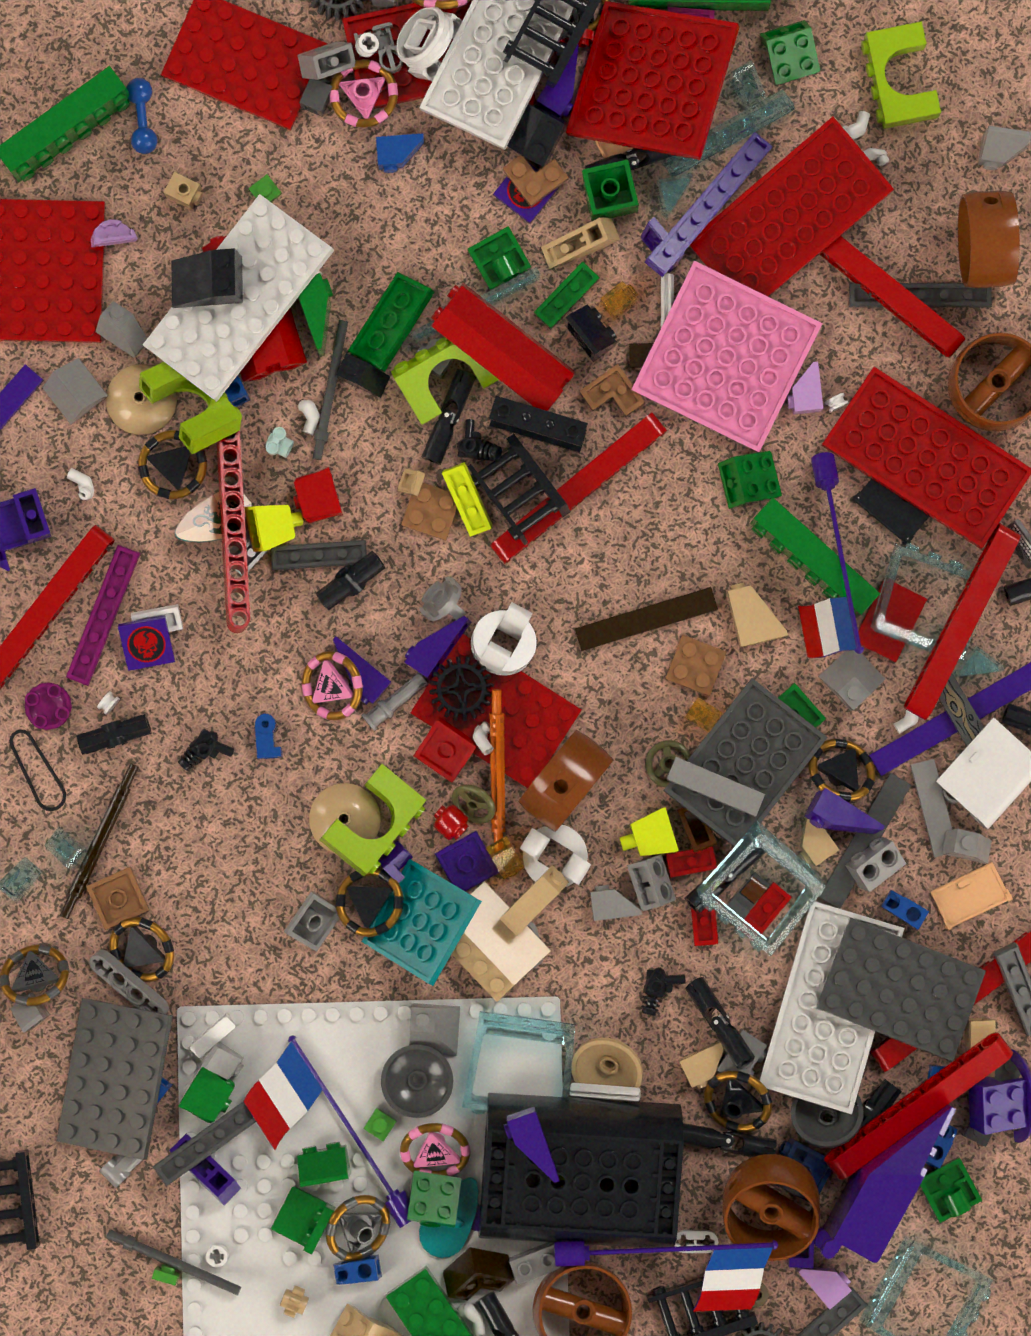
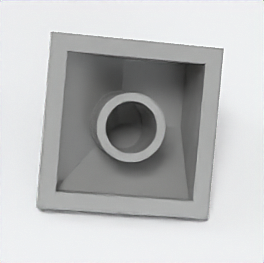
(1001, 146)
(852, 678)
(435, 1027)

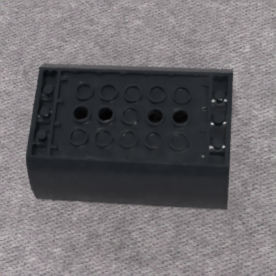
(586, 1144)

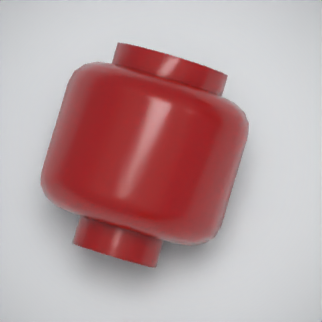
(450, 822)

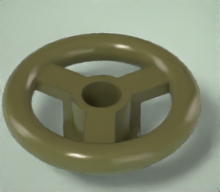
(665, 745)
(474, 800)

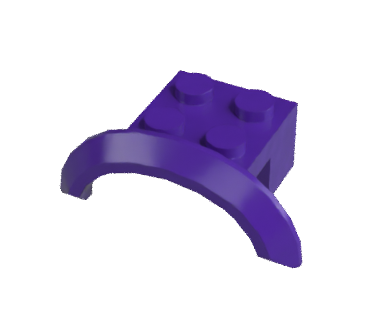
(21, 523)
(1003, 1104)

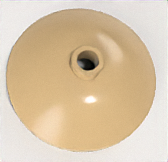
(133, 415)
(349, 800)
(592, 1067)

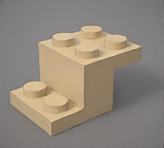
(355, 1323)

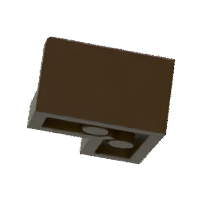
(476, 1271)

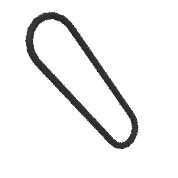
(26, 775)

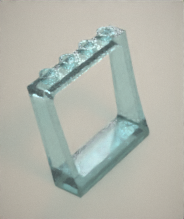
(900, 632)
(760, 837)
(518, 1028)
(897, 1276)

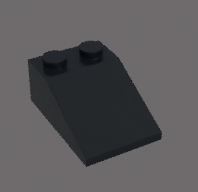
(537, 134)
(207, 279)

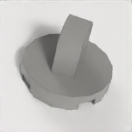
(442, 600)

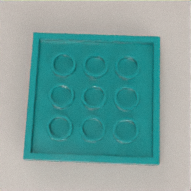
(429, 925)

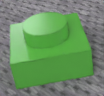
(266, 188)
(380, 1124)
(166, 1274)

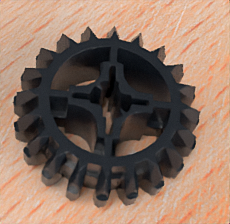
(440, 691)

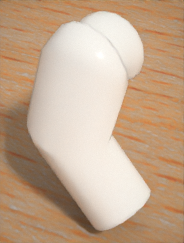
(859, 128)

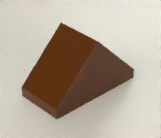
(698, 833)

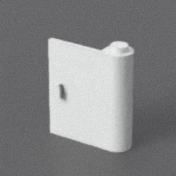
(989, 773)

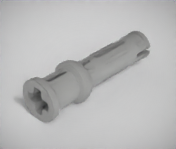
(386, 708)

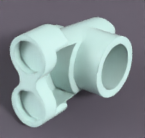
(278, 443)

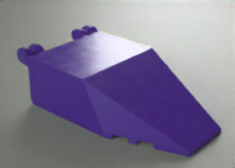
(881, 1193)

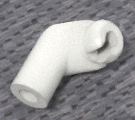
(877, 154)
(312, 415)
(84, 483)
(908, 721)
(480, 738)
(473, 1313)

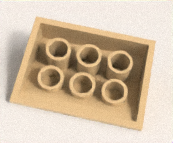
(493, 951)

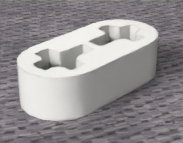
(696, 1235)

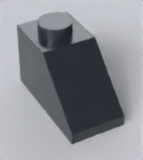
(362, 375)

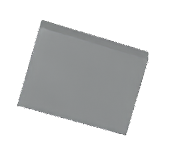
(74, 390)
(313, 921)

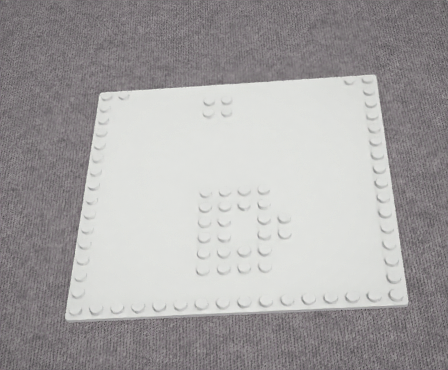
(348, 1051)

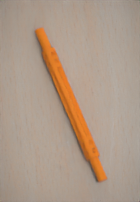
(497, 765)

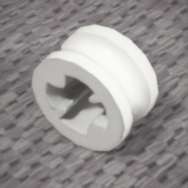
(371, 40)
(836, 402)
(108, 703)
(222, 1250)

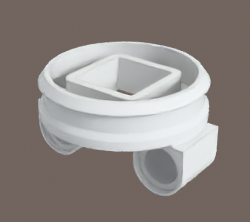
(424, 60)
(496, 658)
(537, 841)

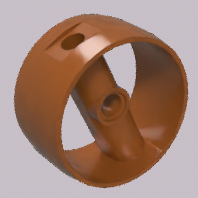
(988, 239)
(985, 392)
(565, 780)
(749, 1187)
(566, 1304)

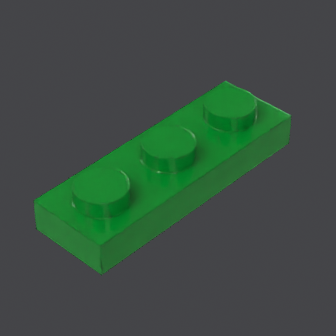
(566, 295)

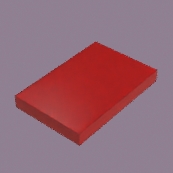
(902, 609)

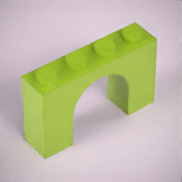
(896, 108)
(414, 374)
(202, 430)
(403, 805)

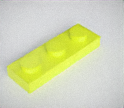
(467, 499)

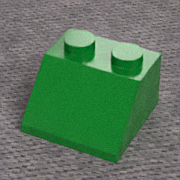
(610, 190)
(323, 1164)

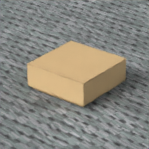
(411, 482)

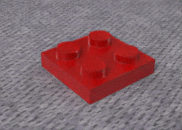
(445, 749)

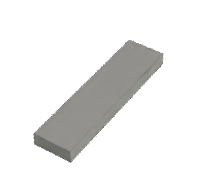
(715, 786)
(932, 804)

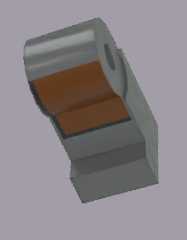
(748, 895)

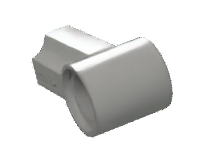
(119, 1169)

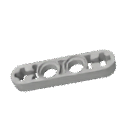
(131, 982)

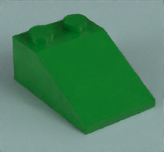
(317, 309)

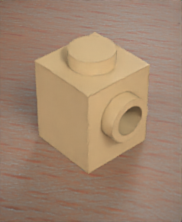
(183, 191)

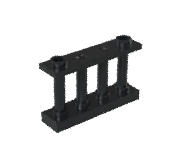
(563, 50)
(537, 424)
(528, 469)
(27, 1209)
(720, 1327)

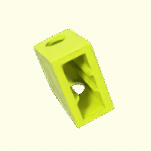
(271, 525)
(651, 835)

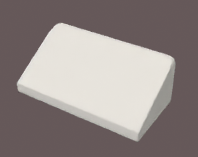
(212, 1035)

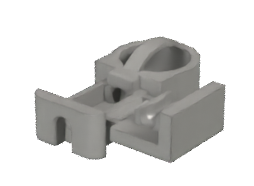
(386, 45)

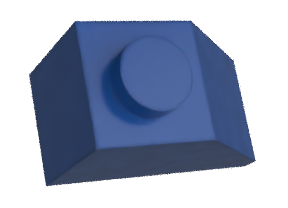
(397, 150)

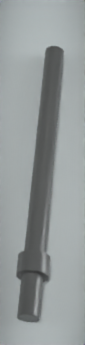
(321, 435)
(131, 1243)

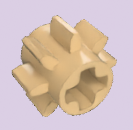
(294, 1301)

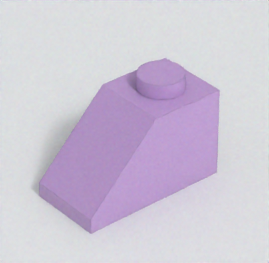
(807, 393)
(827, 1284)

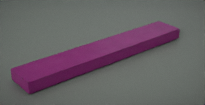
(103, 615)

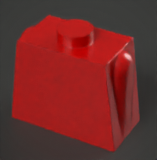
(317, 496)

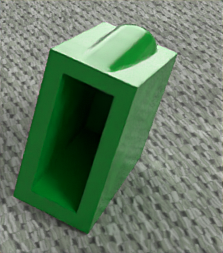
(207, 1095)

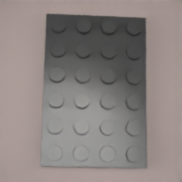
(754, 744)
(901, 989)
(114, 1078)

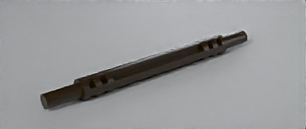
(99, 841)

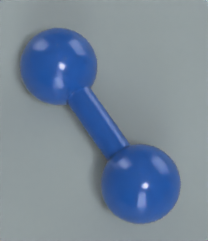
(143, 139)

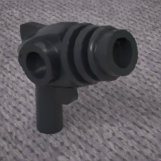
(475, 447)
(201, 747)
(656, 986)

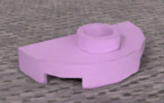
(111, 233)

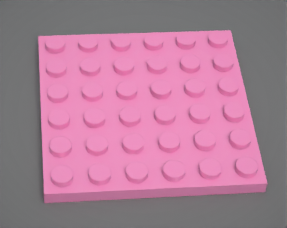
(726, 356)

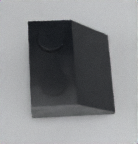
(590, 332)

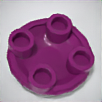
(47, 706)

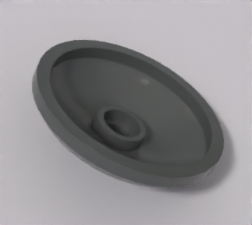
(412, 1098)
(811, 1127)

